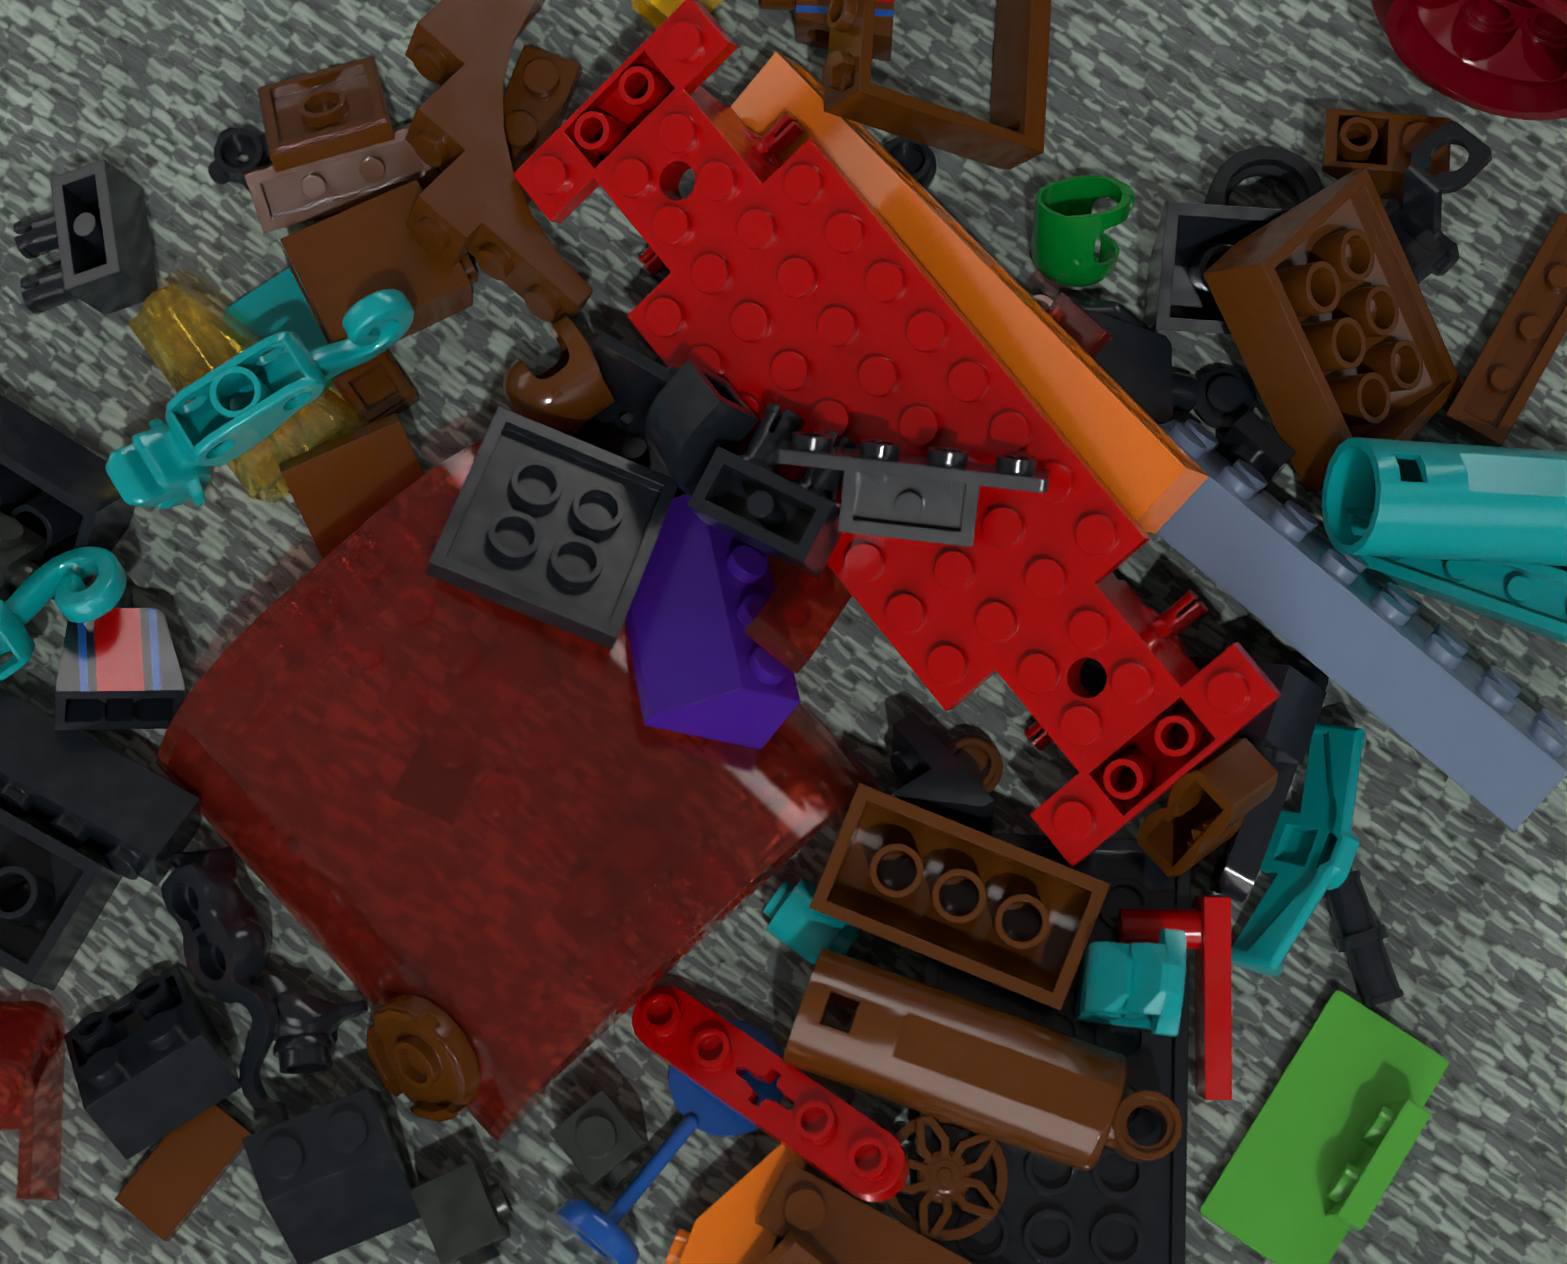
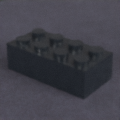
(45, 901)

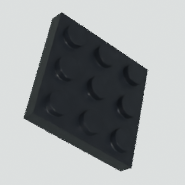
(553, 528)

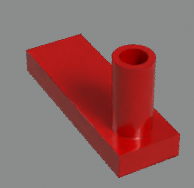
(1210, 935)

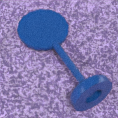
(700, 1112)

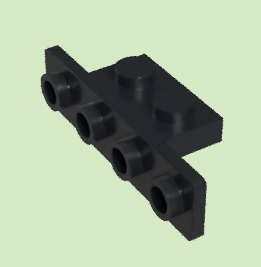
(911, 494)

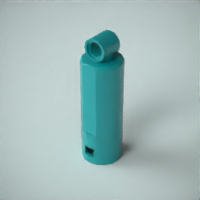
(1448, 501)

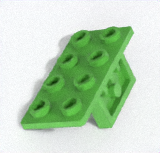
(1326, 1137)

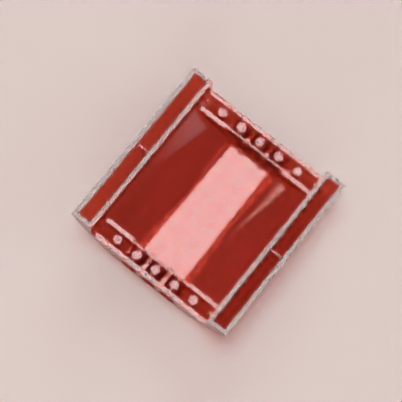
(480, 799)

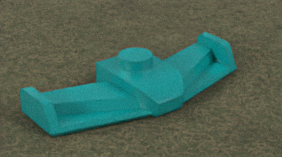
(1307, 850)

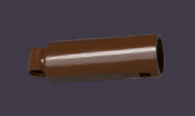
(973, 1065)

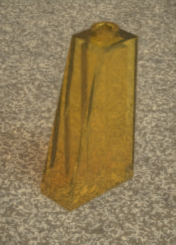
(195, 335)

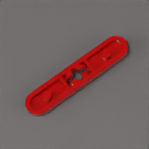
(817, 1128)

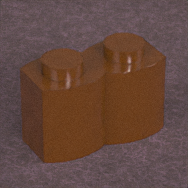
(1207, 807)

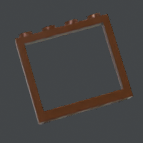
(1016, 93)

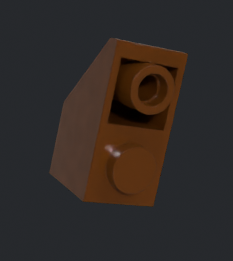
(1380, 143)

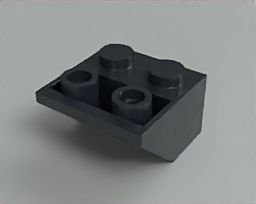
(150, 1062)

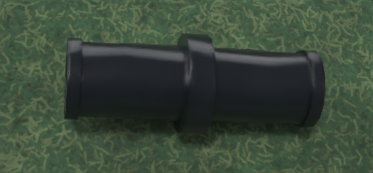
(1363, 942)

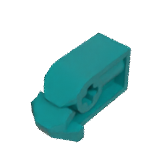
(1133, 984)

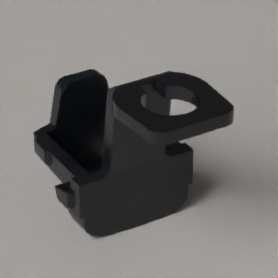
(1419, 214)

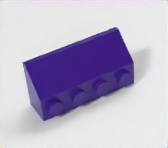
(690, 642)

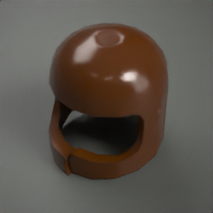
(567, 391)

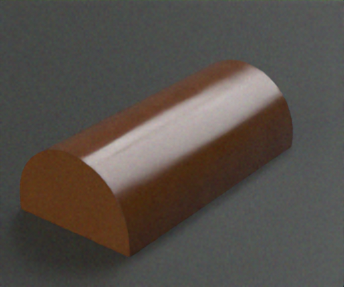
(959, 896)

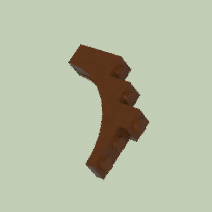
(461, 132)

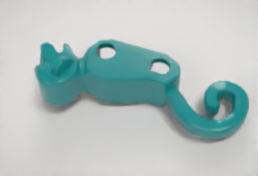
(246, 403)
(59, 579)

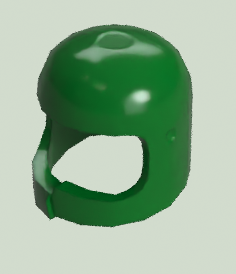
(1067, 230)

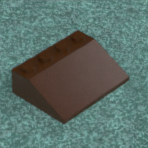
(1333, 325)

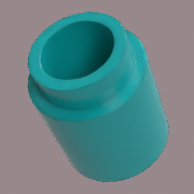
(804, 928)

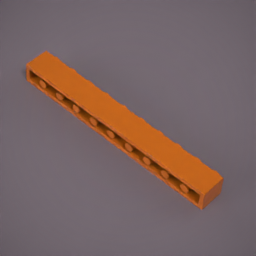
(1092, 411)

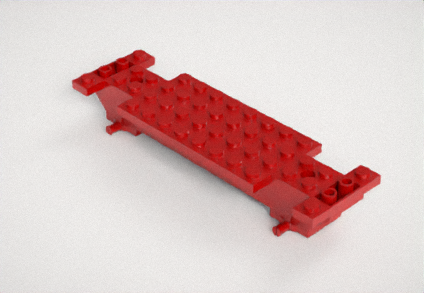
(826, 312)

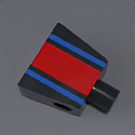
(118, 672)

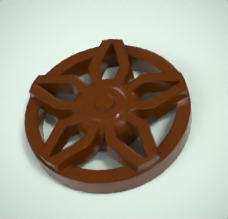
(945, 1179)

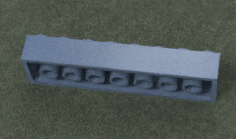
(1365, 635)

